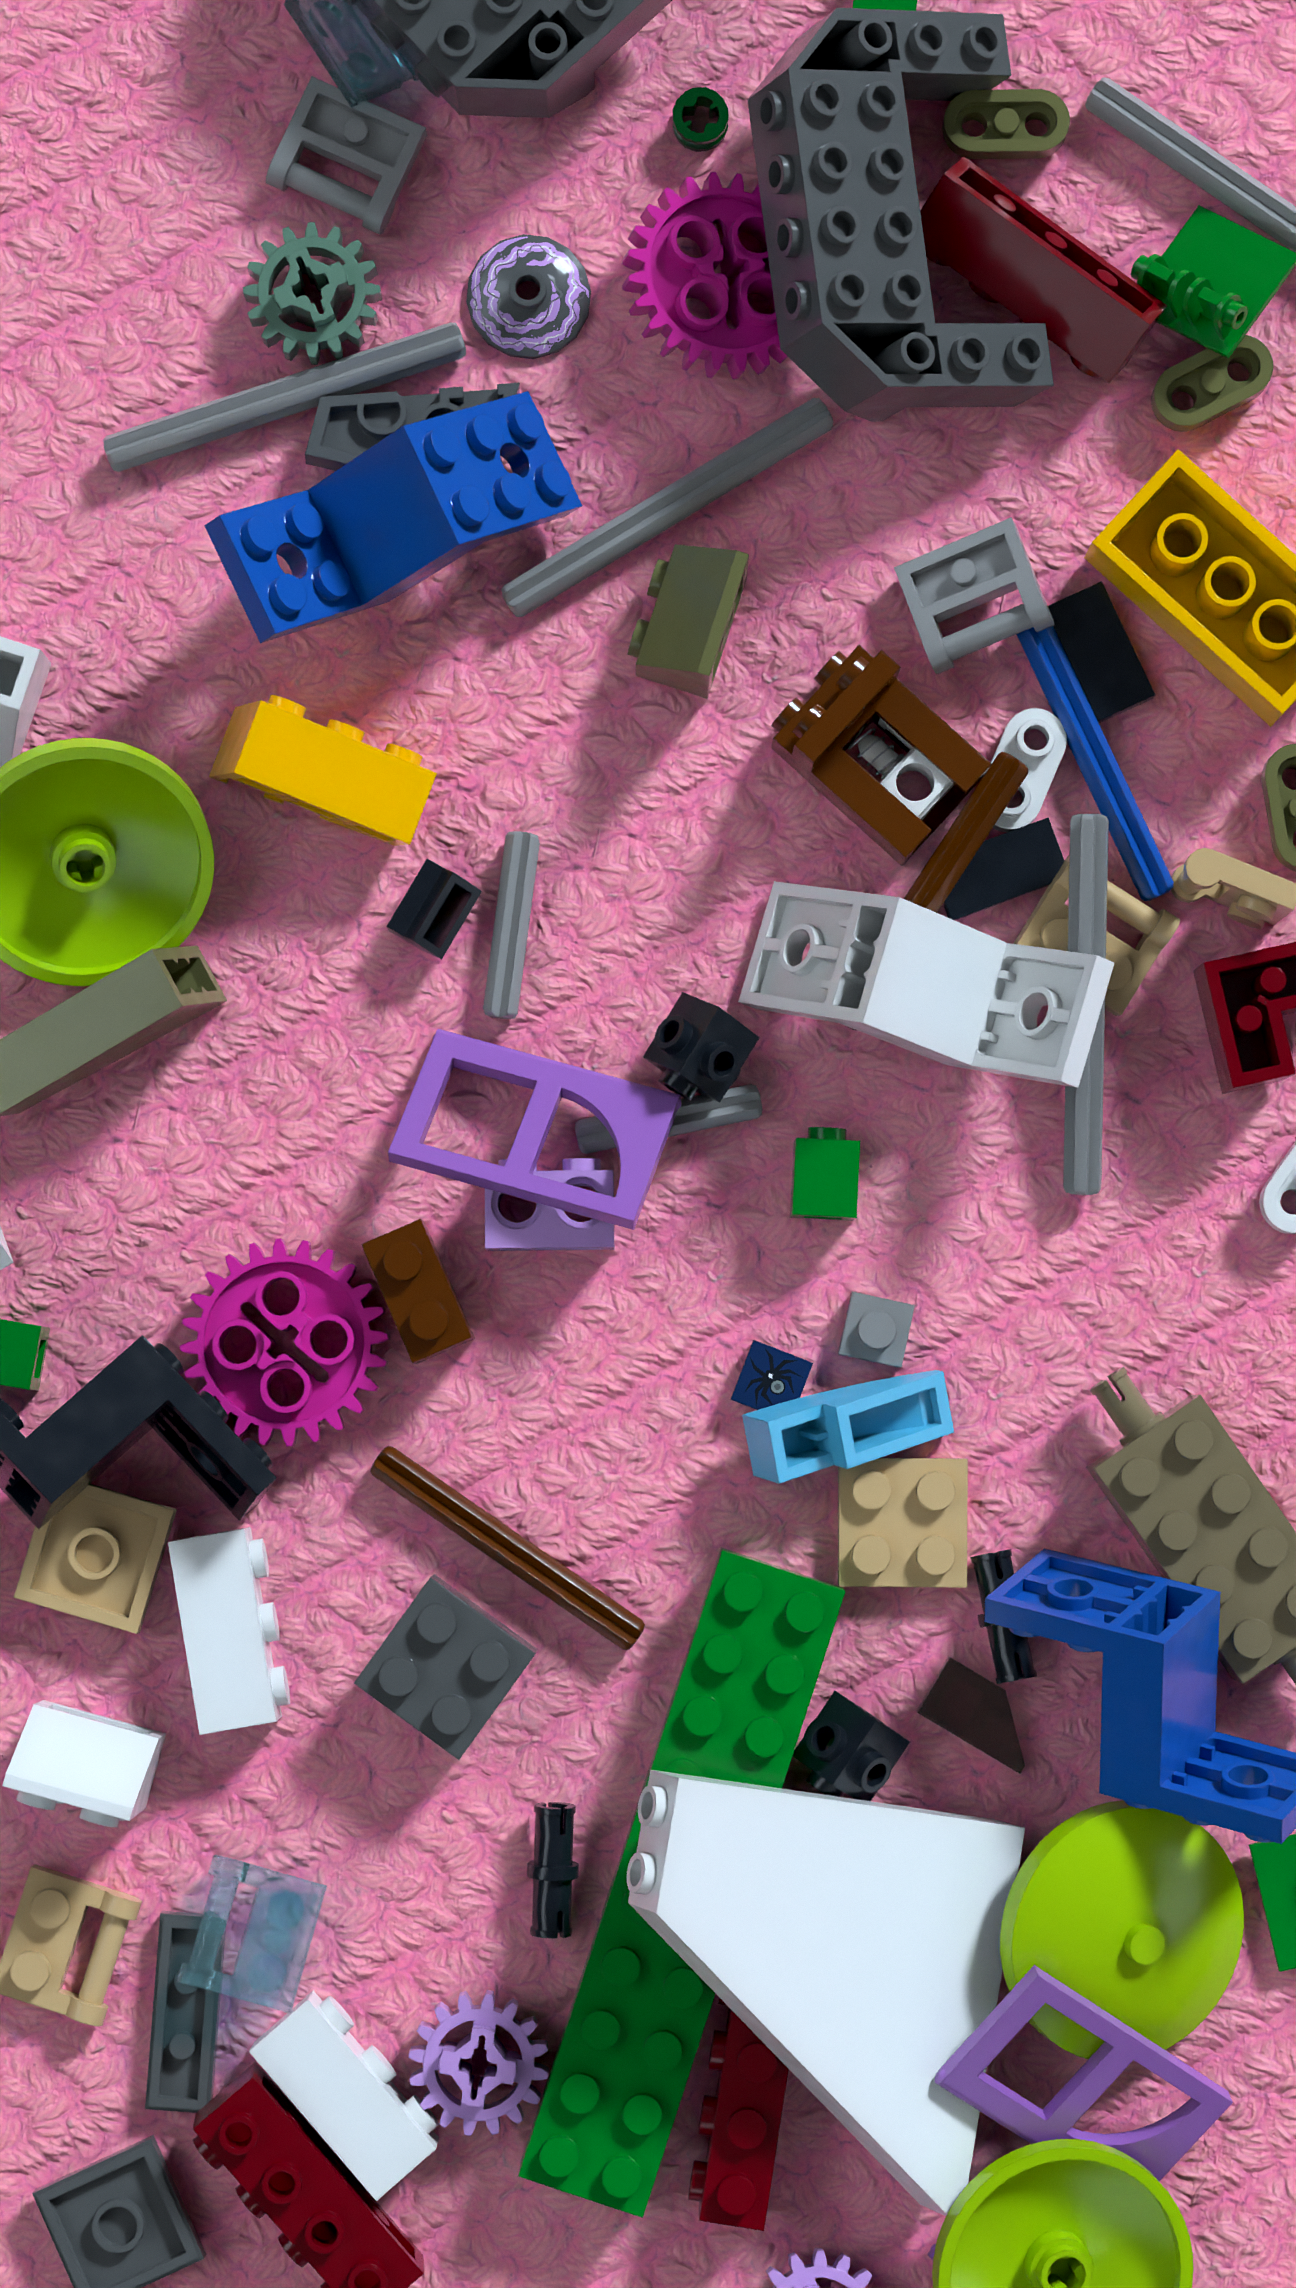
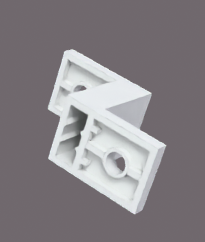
(926, 983)

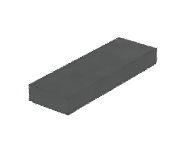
(182, 2023)

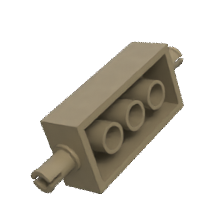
(1204, 1521)

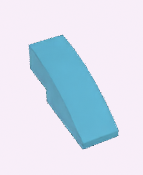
(847, 1425)

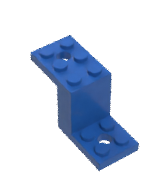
(393, 515)
(1155, 1691)

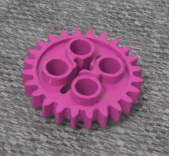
(670, 277)
(323, 1298)

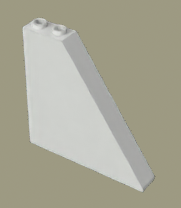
(843, 1942)

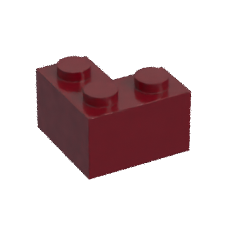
(1244, 1013)

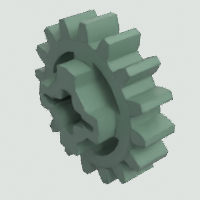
(292, 305)

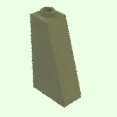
(105, 1024)

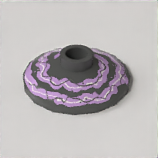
(534, 325)

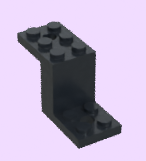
(112, 1414)

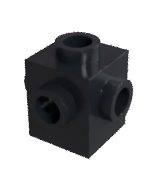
(700, 1049)
(849, 1750)

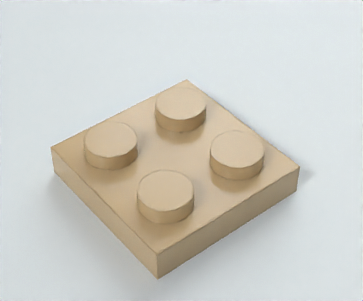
(903, 1523)
(98, 1558)

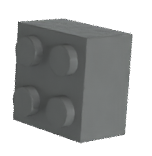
(446, 1666)

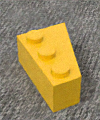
(325, 769)

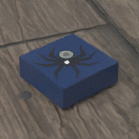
(770, 1377)

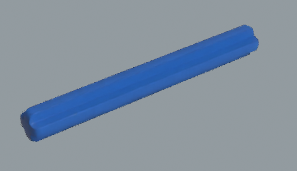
(1097, 762)

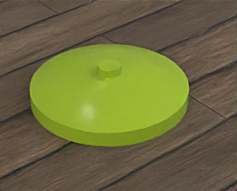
(97, 859)
(1128, 1916)
(1064, 2220)

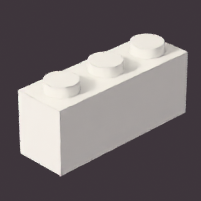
(228, 1630)
(347, 2093)

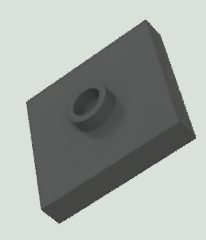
(120, 2220)

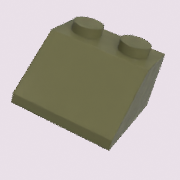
(691, 617)

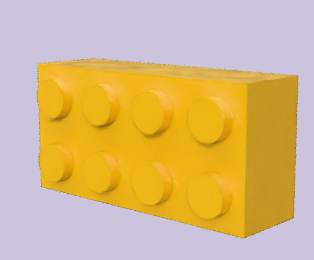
(1208, 581)

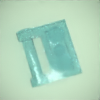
(273, 1939)

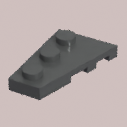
(356, 422)

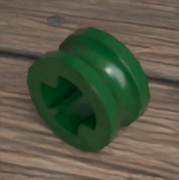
(687, 105)

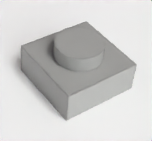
(876, 1329)

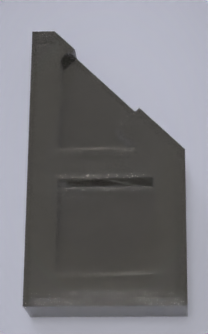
(974, 1712)

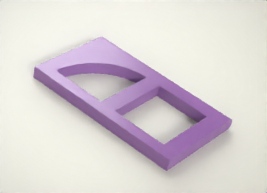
(631, 1112)
(1153, 2146)

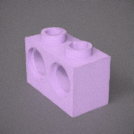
(549, 1226)

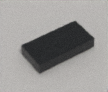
(1100, 652)
(1006, 869)

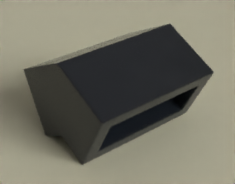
(433, 909)

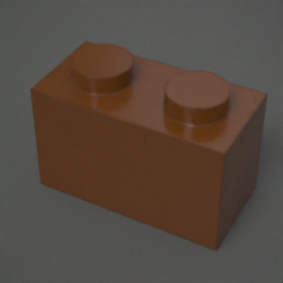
(418, 1291)

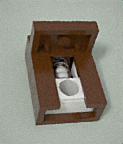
(850, 698)

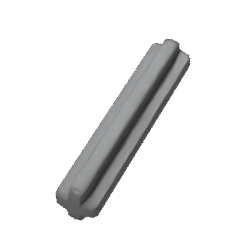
(511, 925)
(700, 1113)

